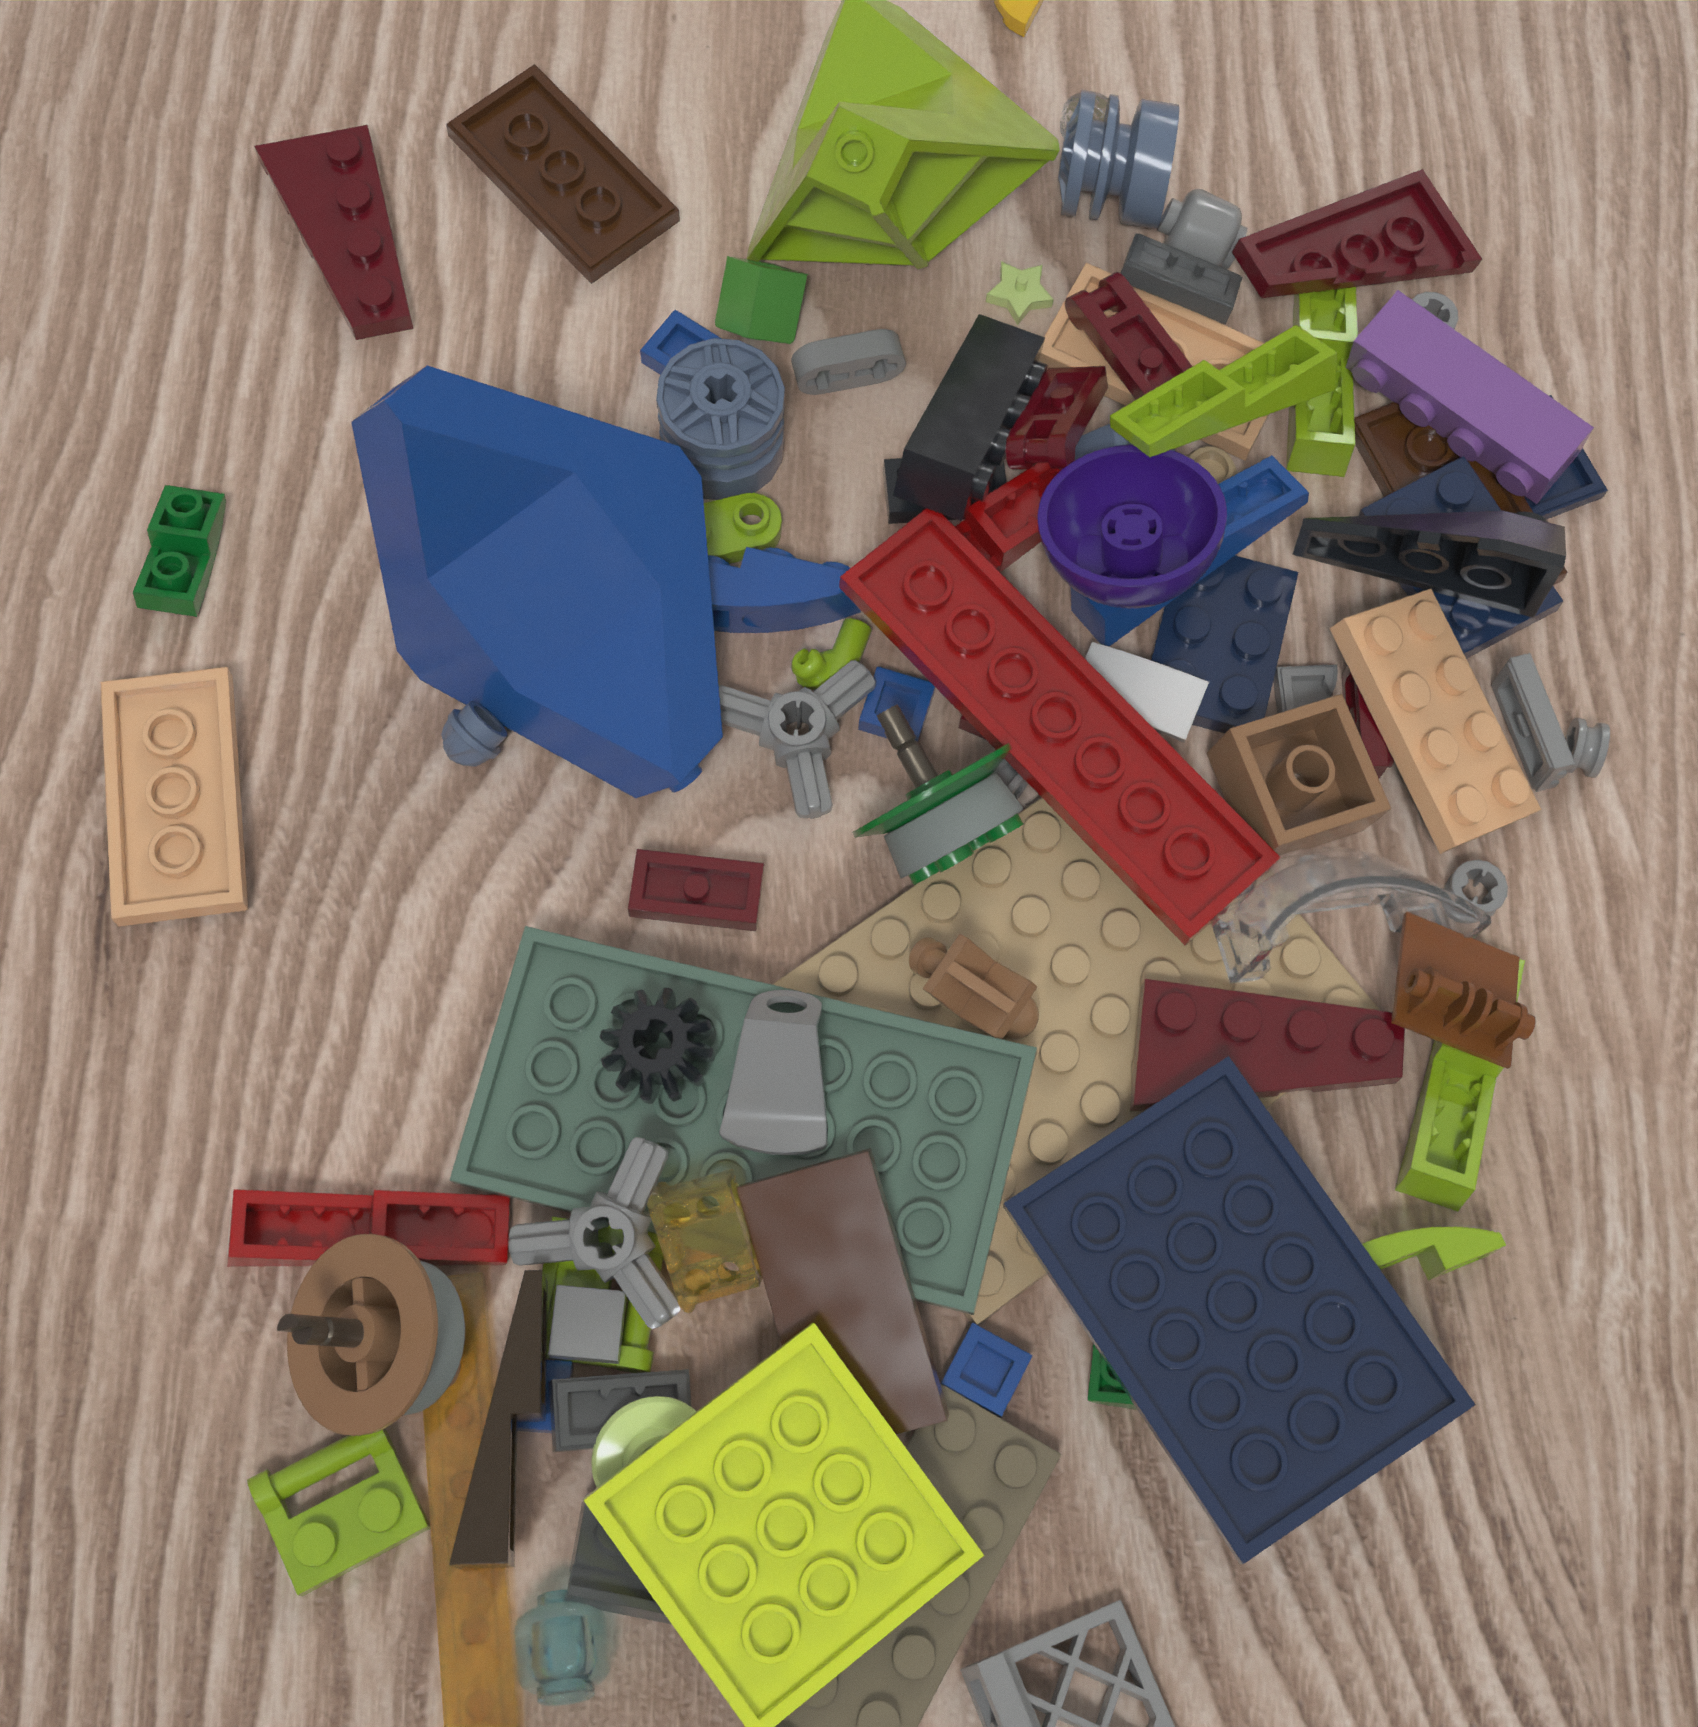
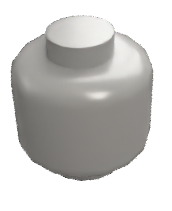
(1203, 227)

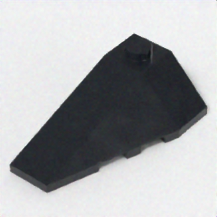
(1472, 556)

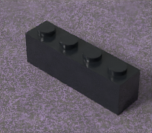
(970, 418)

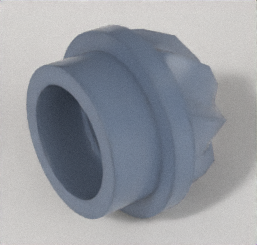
(472, 735)

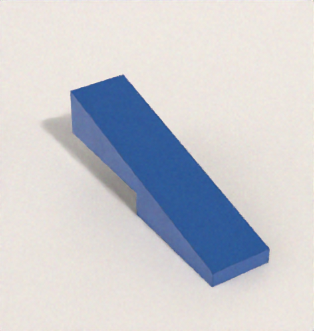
(1255, 504)

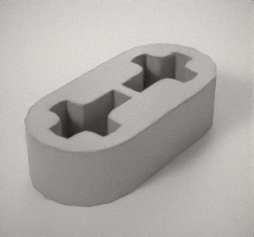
(848, 361)

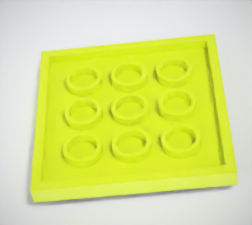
(783, 1529)

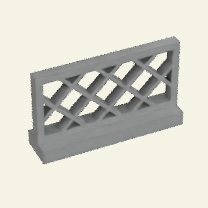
(1004, 1702)

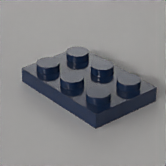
(1450, 491)
(1231, 636)

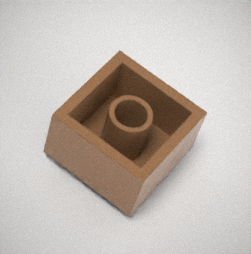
(1300, 776)

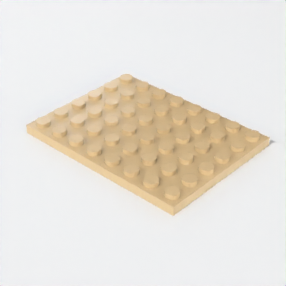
(1088, 945)

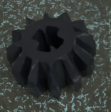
(645, 1027)

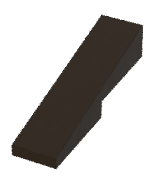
(519, 1395)

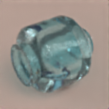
(561, 1650)

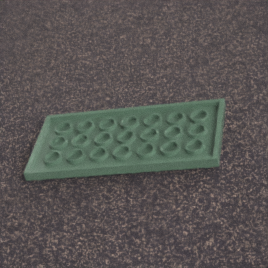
(920, 1094)

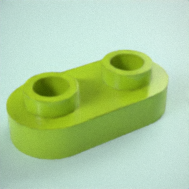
(730, 536)

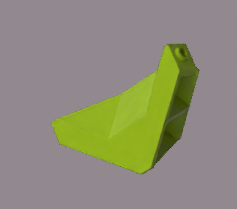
(893, 148)

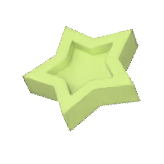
(1019, 291)

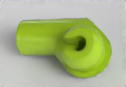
(817, 667)

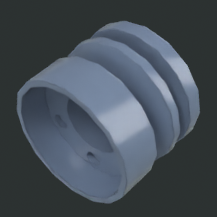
(1119, 159)
(725, 414)

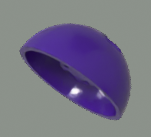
(1132, 525)

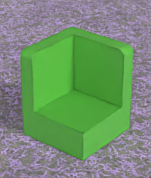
(760, 300)

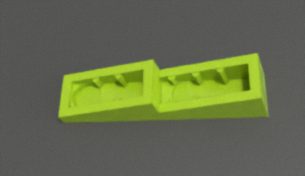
(1213, 400)
(1324, 427)
(1449, 1126)

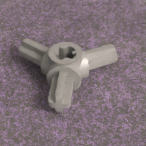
(804, 753)
(578, 1237)

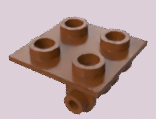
(1459, 991)

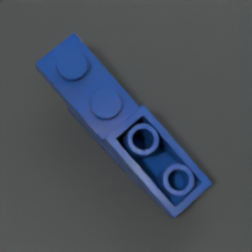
(776, 593)

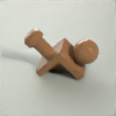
(976, 987)

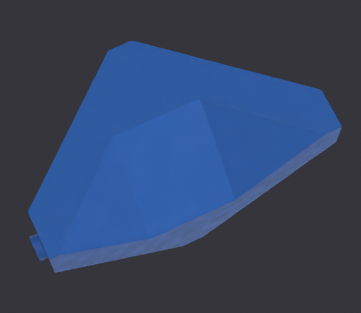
(547, 573)

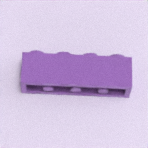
(1467, 397)

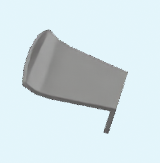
(778, 1079)

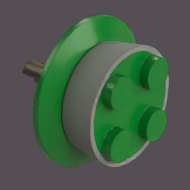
(945, 812)

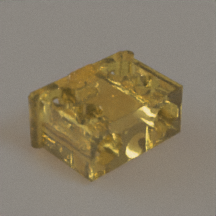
(703, 1237)

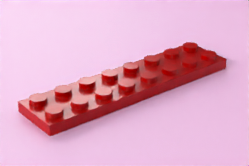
(1064, 721)

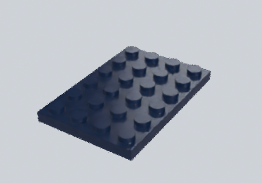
(1237, 1309)

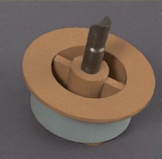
(372, 1335)

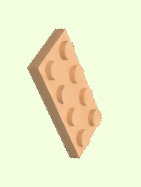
(1193, 333)
(1435, 719)
(173, 797)

